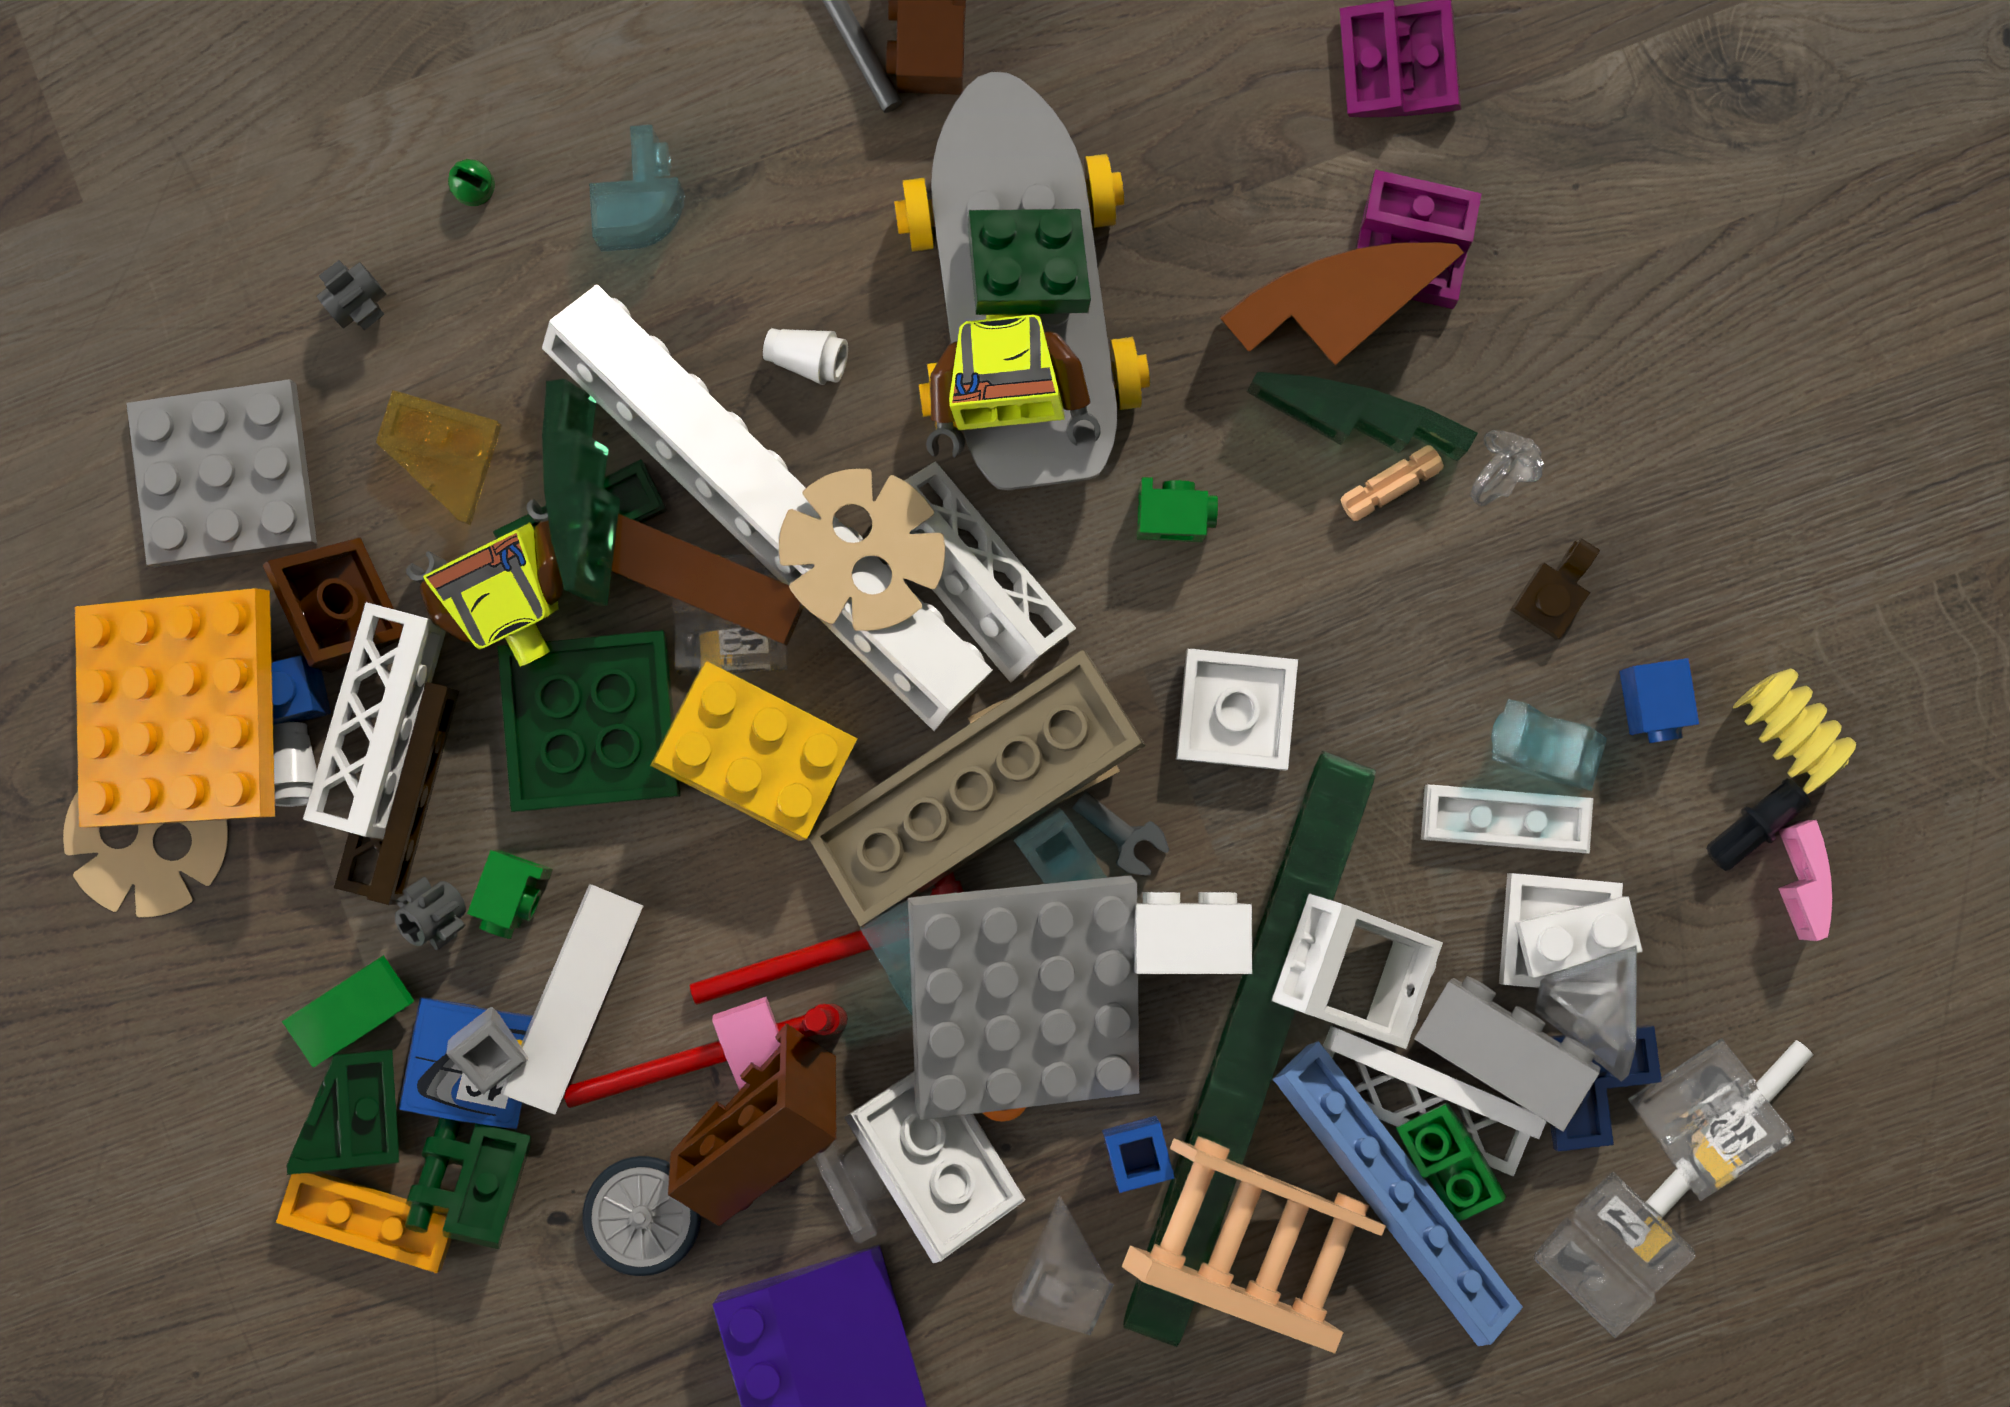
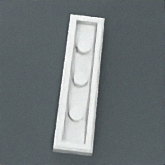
(572, 998)

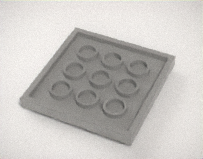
(1024, 996)

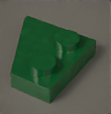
(350, 1117)

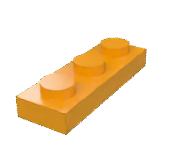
(362, 1219)

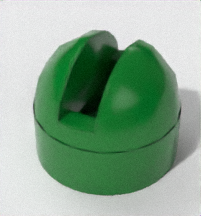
(466, 192)

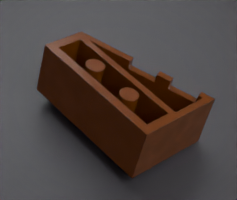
(928, 46)
(761, 1134)

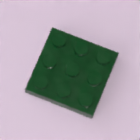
(587, 722)

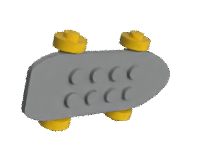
(1015, 154)

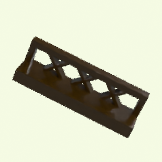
(409, 804)

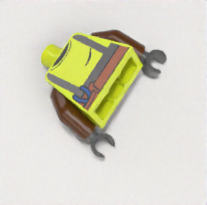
(1003, 376)
(496, 589)

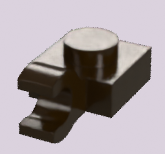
(1553, 595)

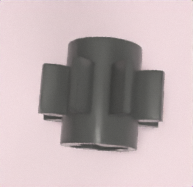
(351, 295)
(430, 913)

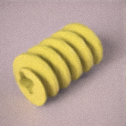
(1798, 728)

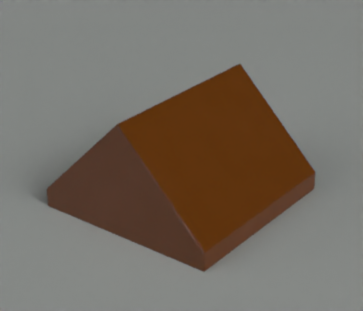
(325, 599)

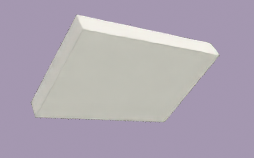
(934, 1168)

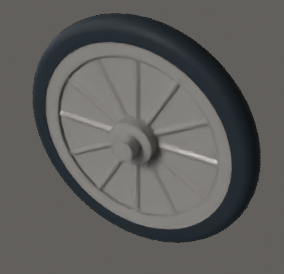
(634, 1220)

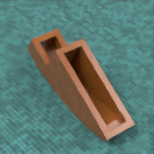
(1341, 295)

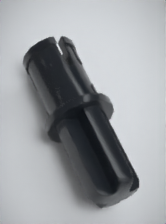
(1758, 824)

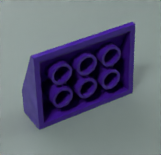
(820, 1337)

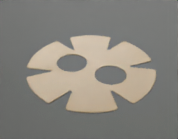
(830, 581)
(156, 880)

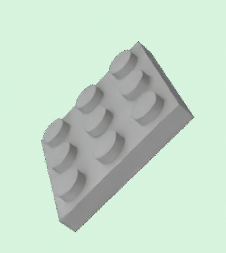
(221, 473)

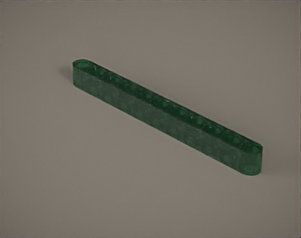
(1255, 1025)

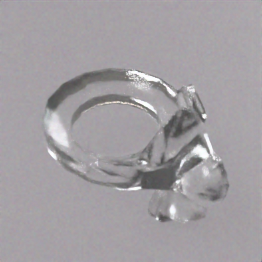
(1520, 464)

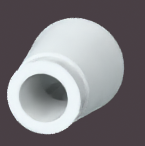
(807, 353)
(293, 764)

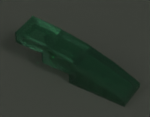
(1339, 407)
(578, 507)

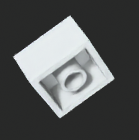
(1192, 936)

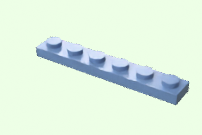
(1398, 1194)

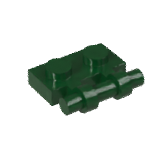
(485, 1186)

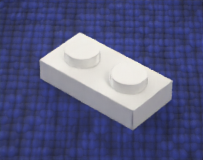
(1577, 935)

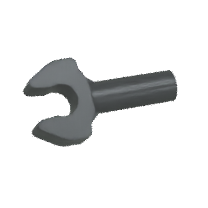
(1121, 833)

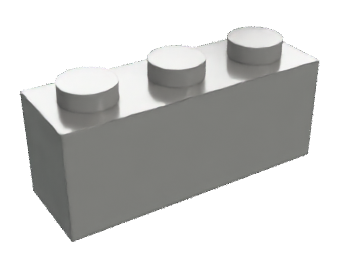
(1509, 1051)

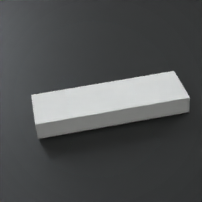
(1507, 819)

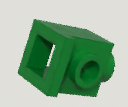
(1174, 511)
(507, 892)

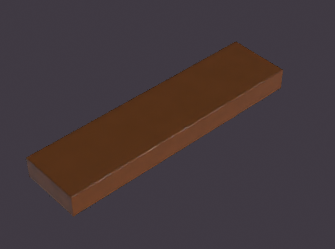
(705, 580)

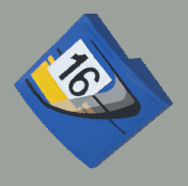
(436, 1084)

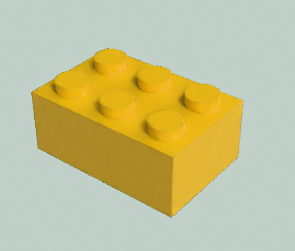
(754, 751)

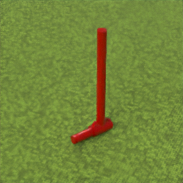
(797, 960)
(822, 1020)

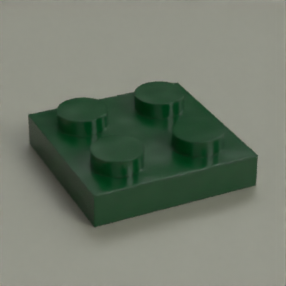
(1028, 261)

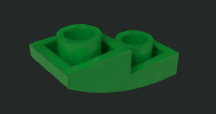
(348, 1011)
(1451, 1161)

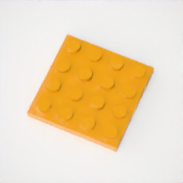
(175, 709)

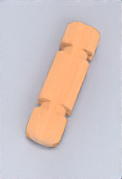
(1392, 483)

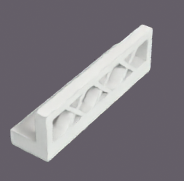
(968, 588)
(396, 713)
(1443, 1088)

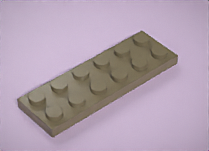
(975, 788)

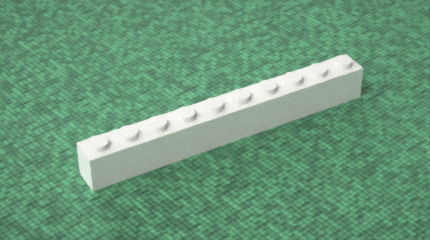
(748, 491)

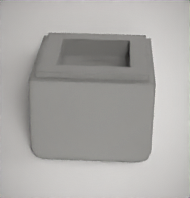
(486, 1050)

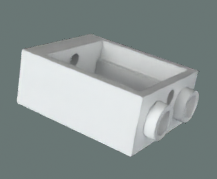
(1317, 957)

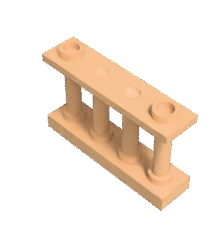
(1213, 1282)

